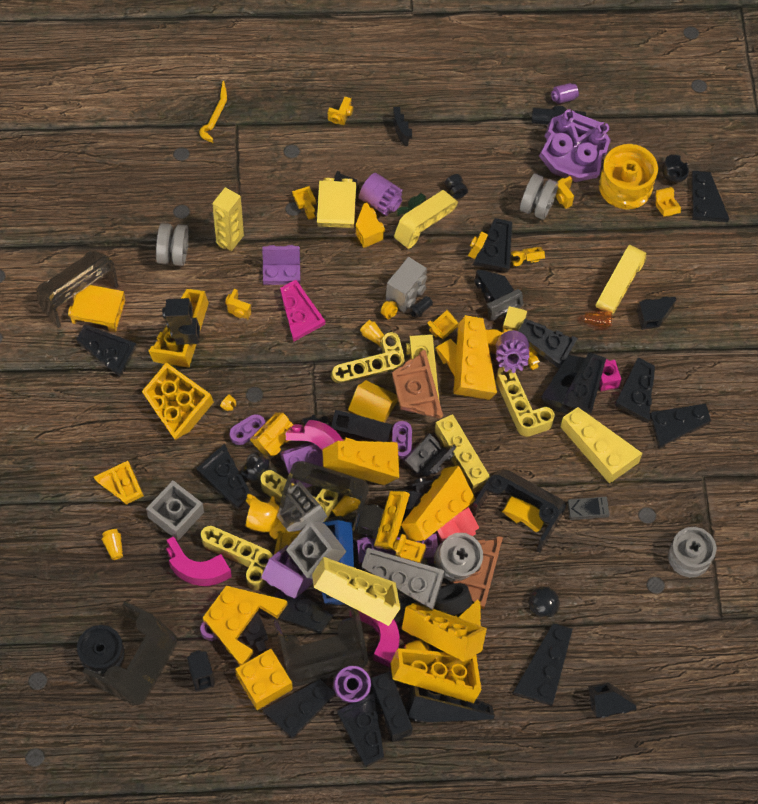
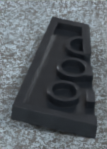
(545, 669)

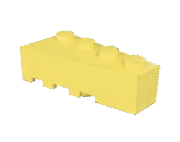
(600, 445)
(358, 589)

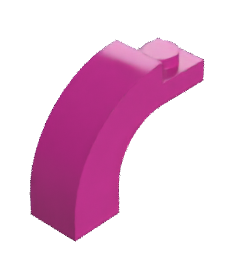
(314, 432)
(197, 573)
(388, 639)

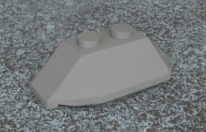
(300, 509)

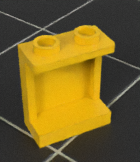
(98, 306)

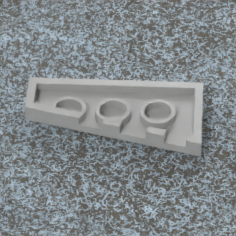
(411, 577)

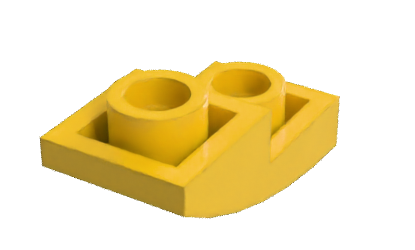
(447, 354)
(522, 511)

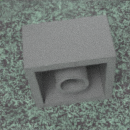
(406, 284)
(175, 510)
(312, 545)

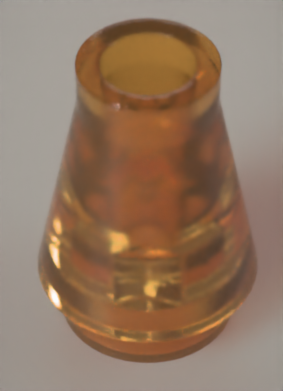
(601, 318)

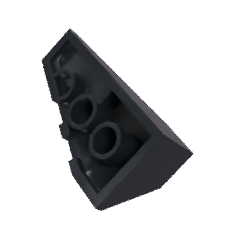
(437, 707)

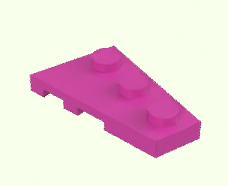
(300, 311)

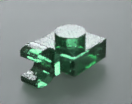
(413, 202)

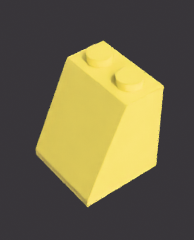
(336, 203)

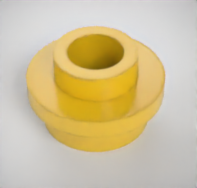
(389, 309)

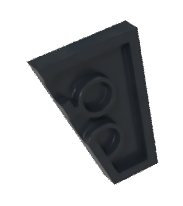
(548, 343)
(637, 391)
(299, 708)

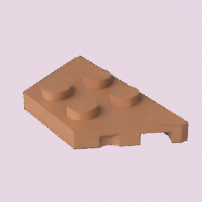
(416, 387)
(480, 581)

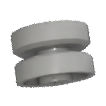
(538, 196)
(172, 244)
(455, 547)
(692, 552)

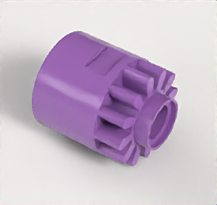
(381, 194)
(512, 351)
(362, 680)

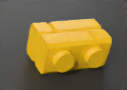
(272, 435)

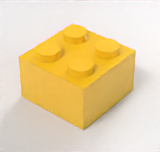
(264, 679)

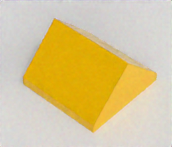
(372, 402)

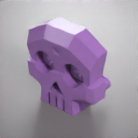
(570, 158)

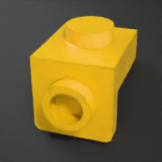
(341, 115)
(563, 194)
(666, 202)
(477, 244)
(236, 307)
(443, 325)
(409, 549)

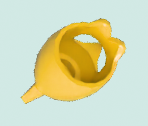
(263, 516)

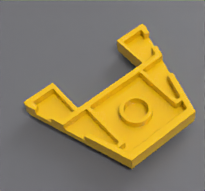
(232, 614)

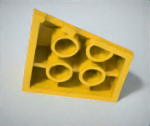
(177, 400)

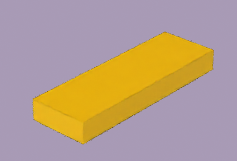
(391, 520)

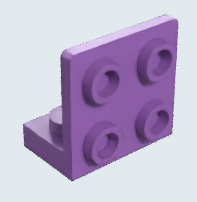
(281, 264)
(306, 452)

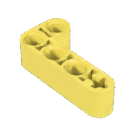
(423, 217)
(628, 266)
(366, 363)
(519, 399)
(279, 483)
(235, 553)

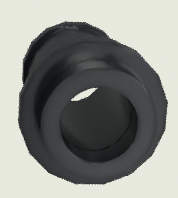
(418, 309)

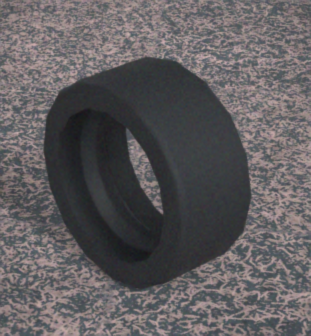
(453, 599)

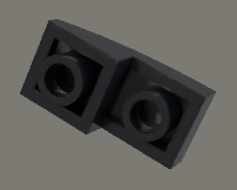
(401, 127)

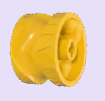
(628, 176)

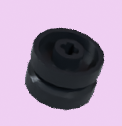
(100, 649)

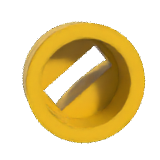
(228, 403)

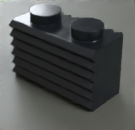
(201, 670)

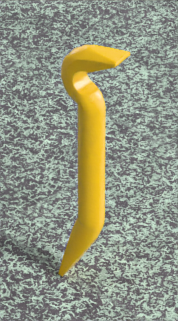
(223, 99)

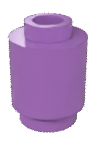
(564, 93)

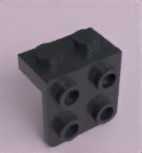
(428, 456)

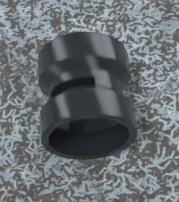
(456, 186)

